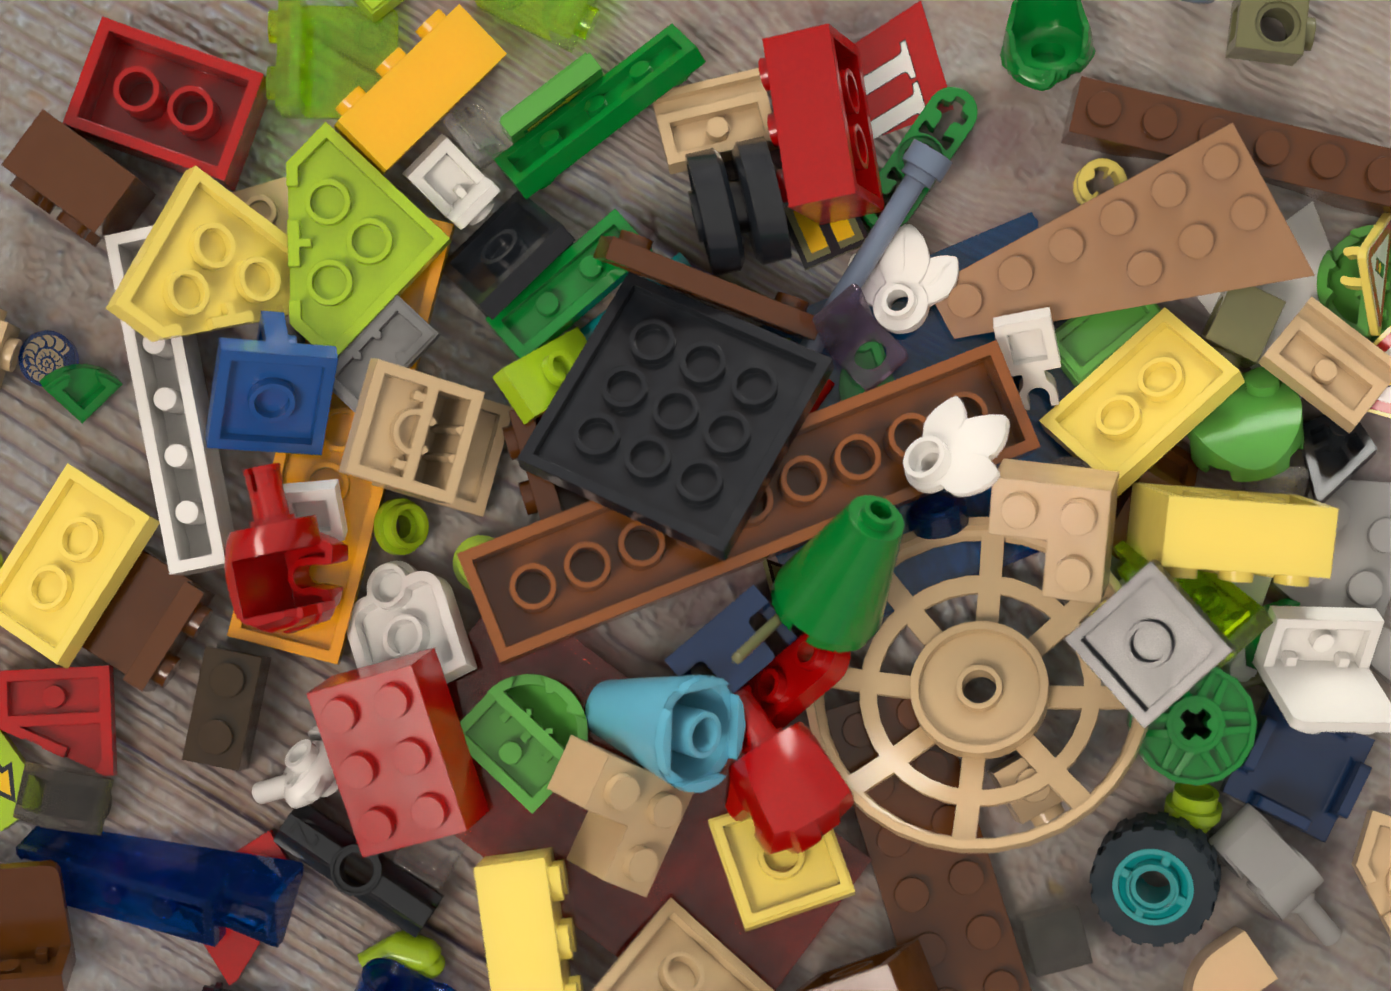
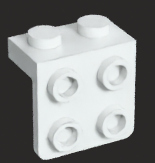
(1320, 668)

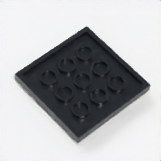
(676, 415)

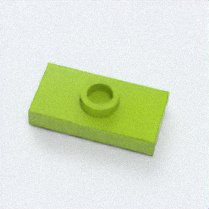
(537, 376)

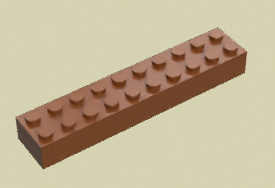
(602, 565)

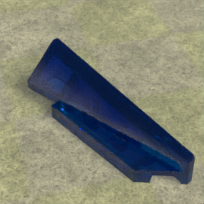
(171, 884)

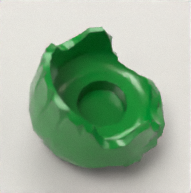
(1046, 42)

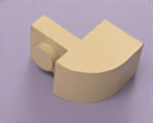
(1229, 965)

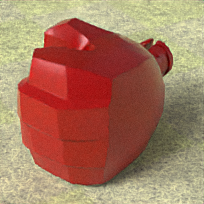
(272, 561)
(784, 783)

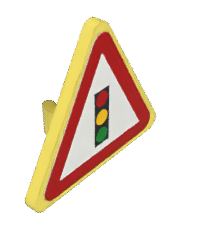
(1373, 268)

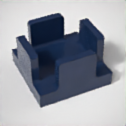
(724, 636)
(1300, 775)

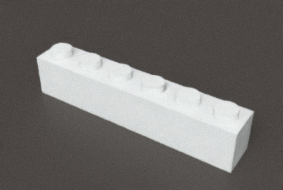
(173, 424)

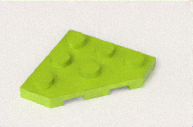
(349, 240)

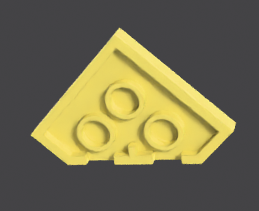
(204, 265)

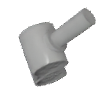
(1274, 870)

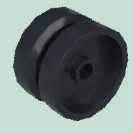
(738, 206)

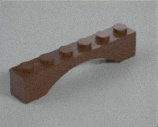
(1295, 158)

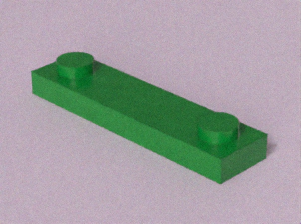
(599, 111)

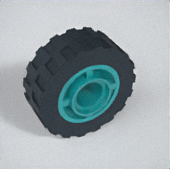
(1147, 911)

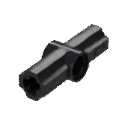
(390, 891)

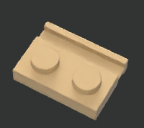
(712, 116)
(1329, 364)

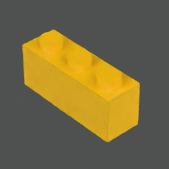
(417, 87)

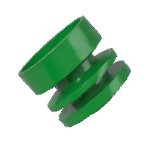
(1219, 750)

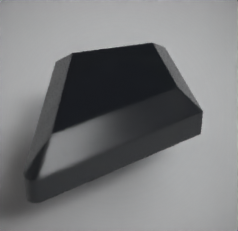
(1333, 455)

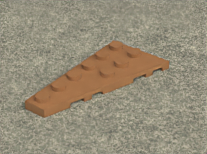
(1159, 237)

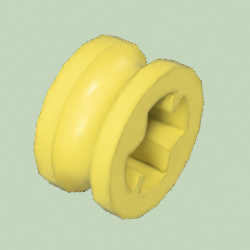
(1087, 173)

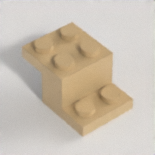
(425, 438)

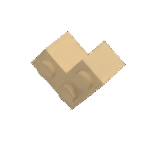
(1071, 512)
(627, 818)

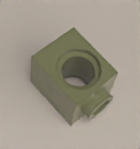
(1250, 44)
(1242, 324)

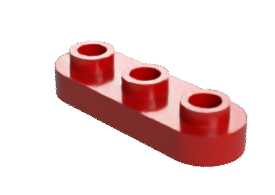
(796, 680)

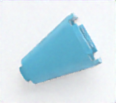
(671, 725)

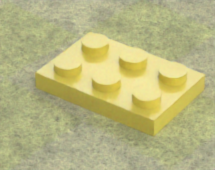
(1143, 399)
(70, 564)

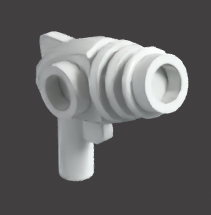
(305, 777)

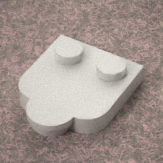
(407, 615)

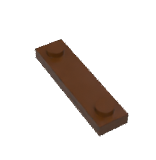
(634, 255)

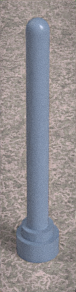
(921, 170)

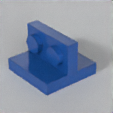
(271, 392)

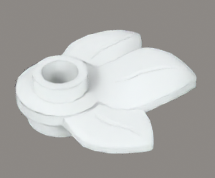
(911, 273)
(956, 451)

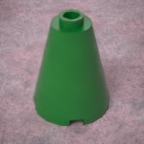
(842, 576)

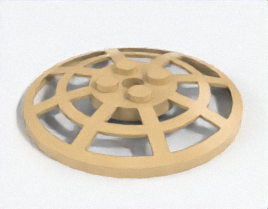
(971, 728)

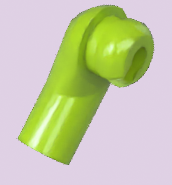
(417, 953)

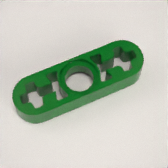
(930, 118)

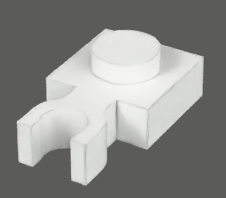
(1030, 350)

